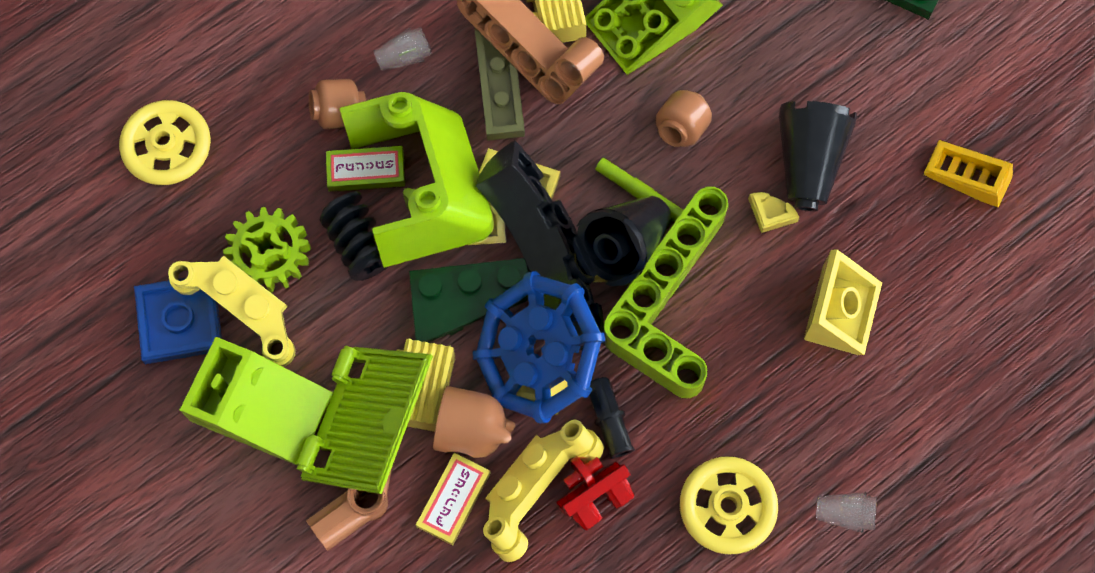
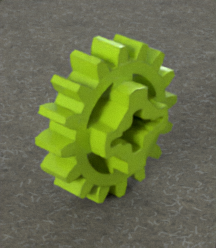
(258, 235)

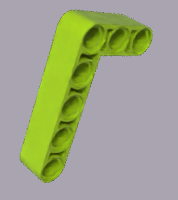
(660, 289)

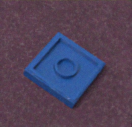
(174, 323)

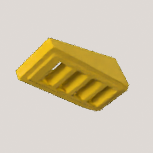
(977, 189)

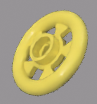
(180, 166)
(746, 476)

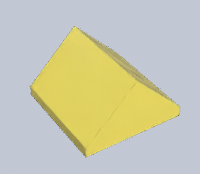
(843, 305)

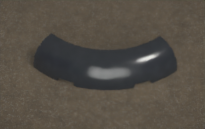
(537, 223)

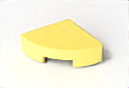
(771, 211)

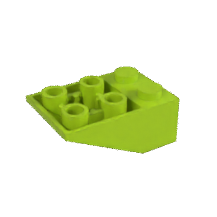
(645, 28)
(255, 401)

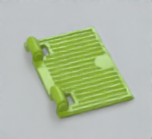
(365, 418)

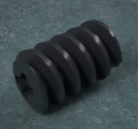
(352, 235)

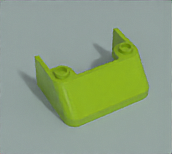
(443, 212)

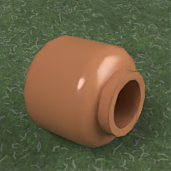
(329, 98)
(683, 118)

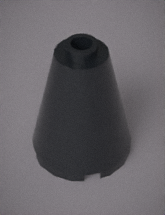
(813, 149)
(621, 238)

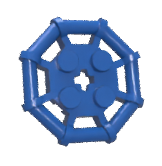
(518, 342)

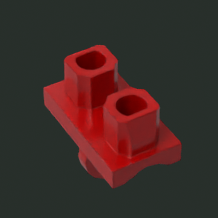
(609, 481)

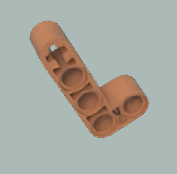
(533, 47)

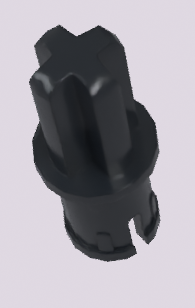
(610, 418)

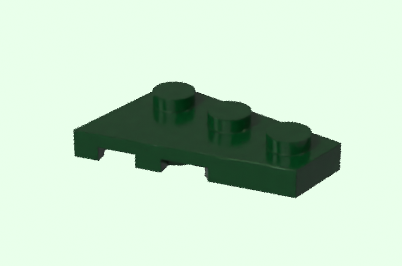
(457, 295)

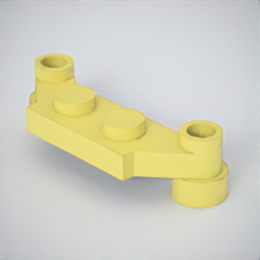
(242, 298)
(528, 480)

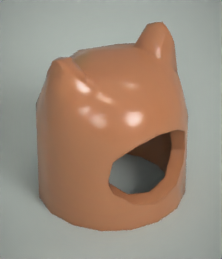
(470, 423)

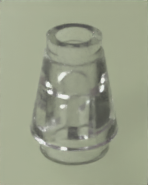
(403, 50)
(848, 511)

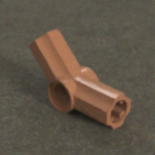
(345, 516)

